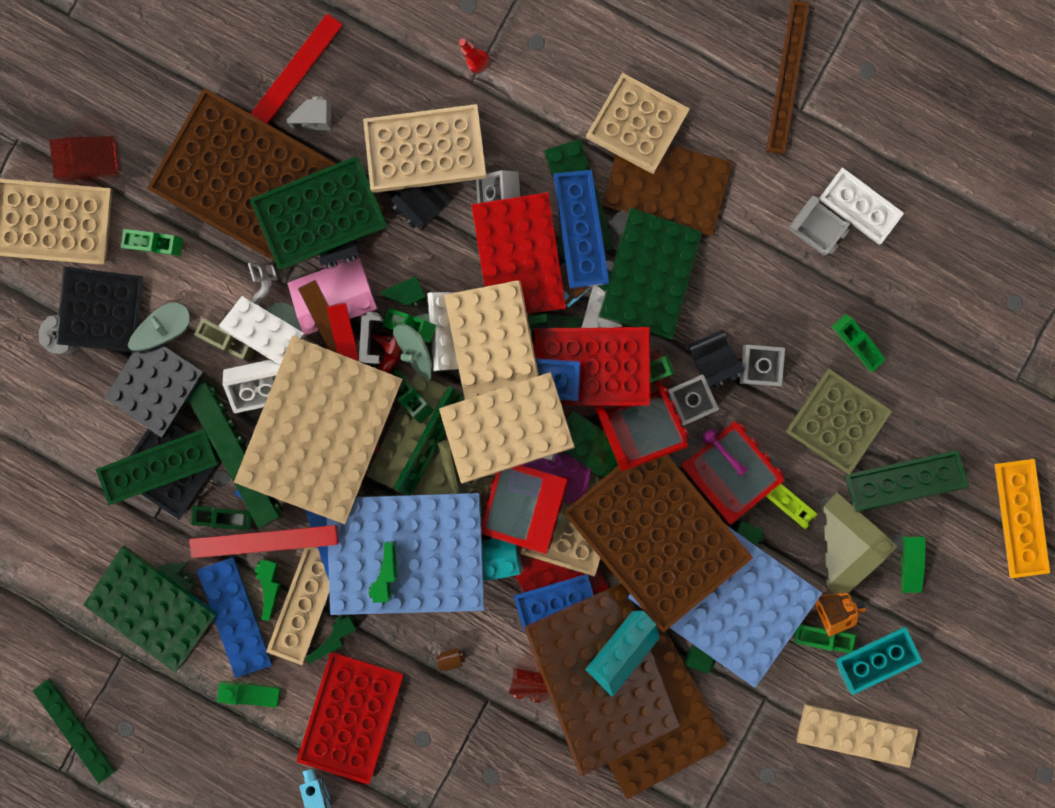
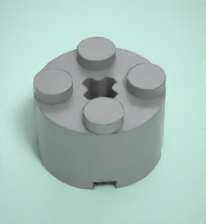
(48, 335)

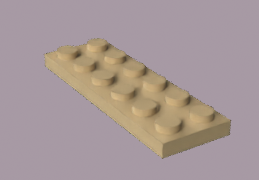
(301, 609)
(857, 735)

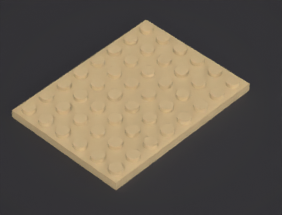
(318, 430)

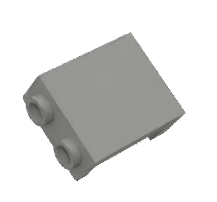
(819, 227)
(365, 338)

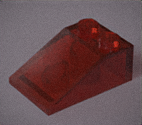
(83, 157)
(529, 685)

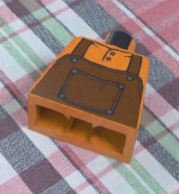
(838, 612)

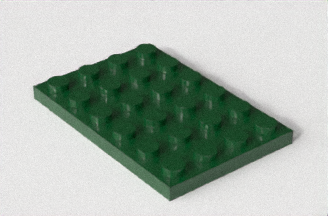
(318, 213)
(650, 273)
(150, 609)

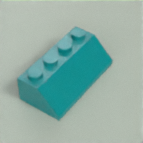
(500, 559)
(624, 651)
(878, 661)

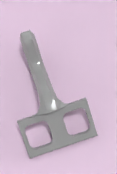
(265, 280)

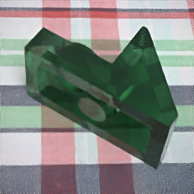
(174, 572)

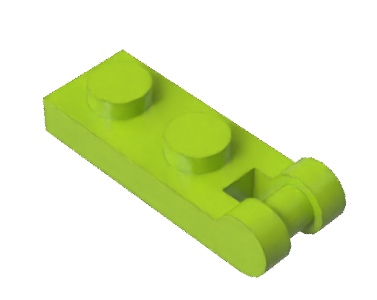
(791, 505)

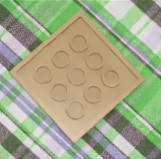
(637, 123)

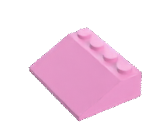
(339, 285)

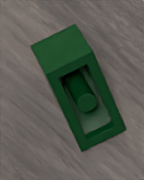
(406, 292)

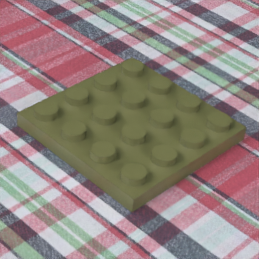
(838, 421)

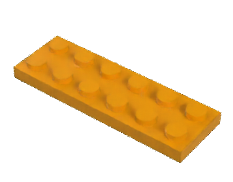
(1022, 518)

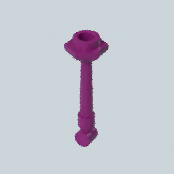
(710, 437)

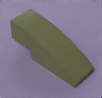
(214, 335)

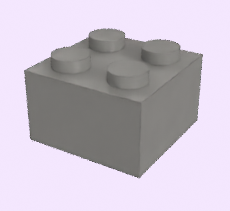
(762, 365)
(693, 399)

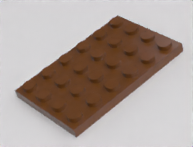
(681, 190)

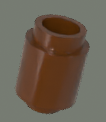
(450, 659)

